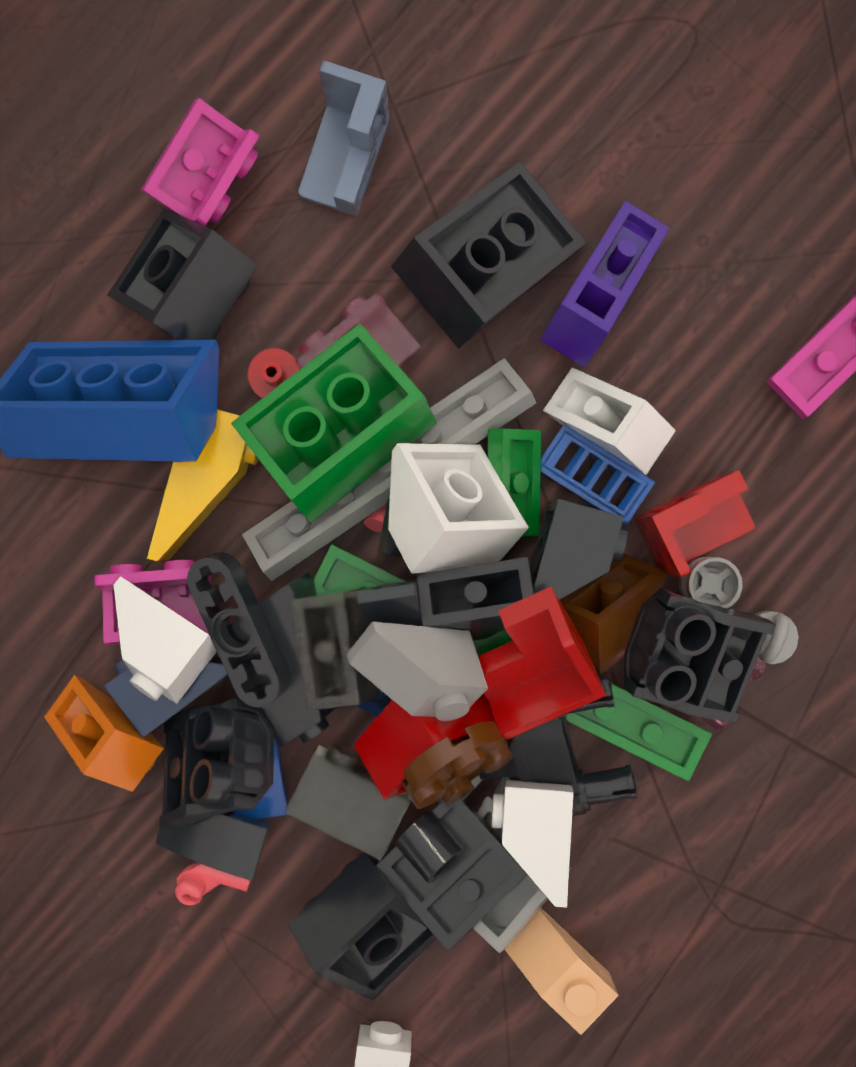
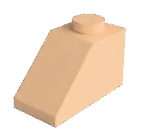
(562, 971)

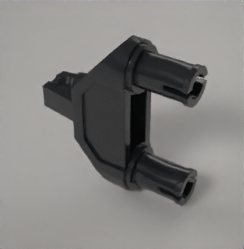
(549, 757)

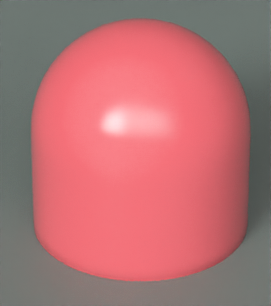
(376, 519)

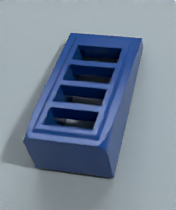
(632, 500)

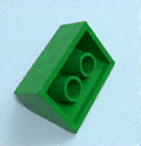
(335, 422)

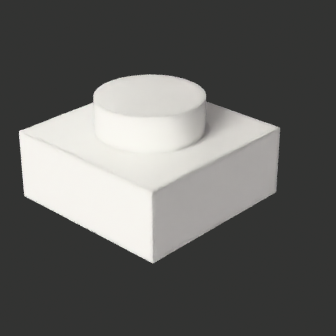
(383, 1045)

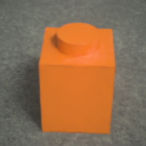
(101, 736)

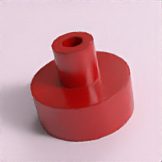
(267, 362)

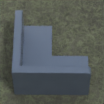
(346, 139)

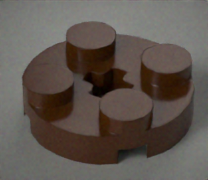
(448, 768)

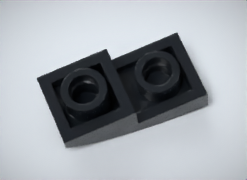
(220, 842)

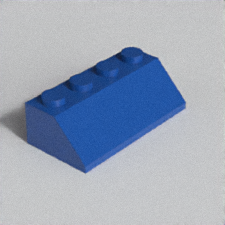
(110, 400)

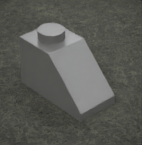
(421, 668)

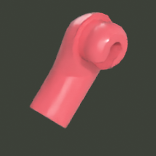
(200, 879)

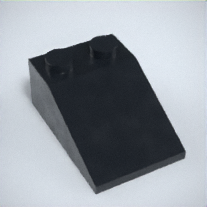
(487, 253)

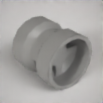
(719, 583)

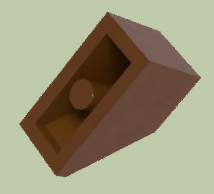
(610, 606)

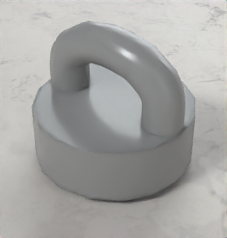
(782, 642)

